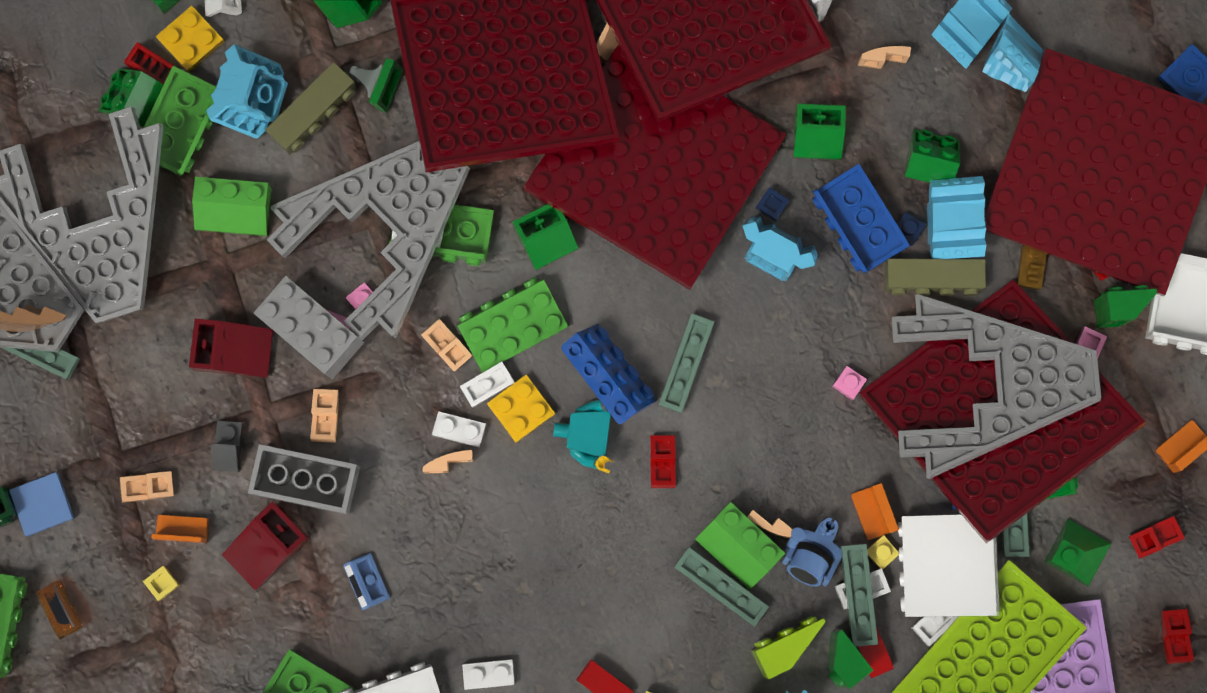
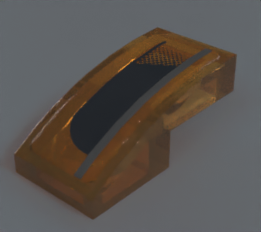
(59, 610)

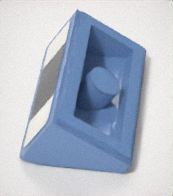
(366, 581)

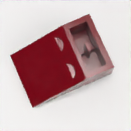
(230, 348)
(265, 545)

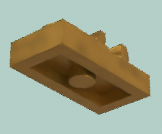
(1031, 268)

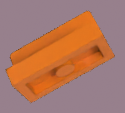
(1183, 447)
(874, 512)
(181, 529)

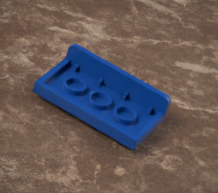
(860, 219)
(608, 373)

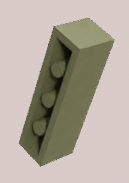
(311, 109)
(934, 276)

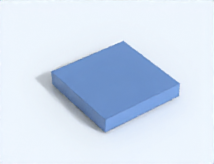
(41, 504)

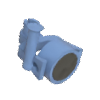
(806, 565)

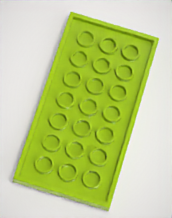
(998, 651)

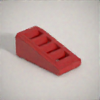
(134, 53)

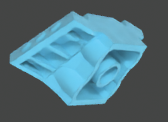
(970, 27)
(1013, 56)
(247, 92)
(956, 218)
(776, 250)

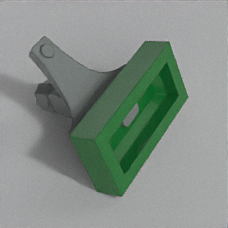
(380, 82)

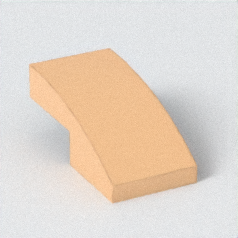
(876, 57)
(446, 345)
(324, 415)
(441, 464)
(146, 487)
(778, 527)

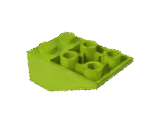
(783, 652)

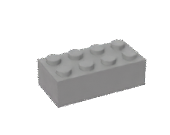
(308, 327)
(303, 479)

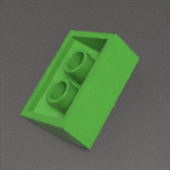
(231, 206)
(739, 546)

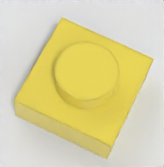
(882, 552)
(161, 583)

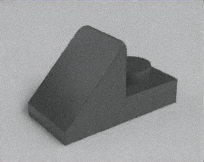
(227, 446)

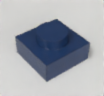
(772, 204)
(910, 228)

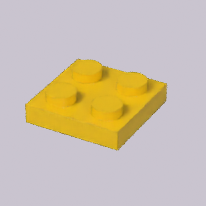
(190, 39)
(521, 408)

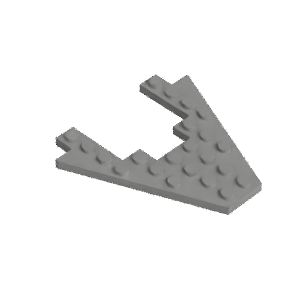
(406, 199)
(108, 258)
(31, 281)
(1035, 382)

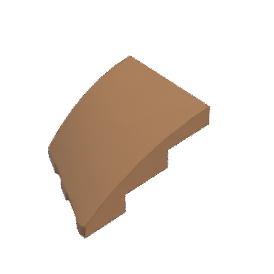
(29, 319)

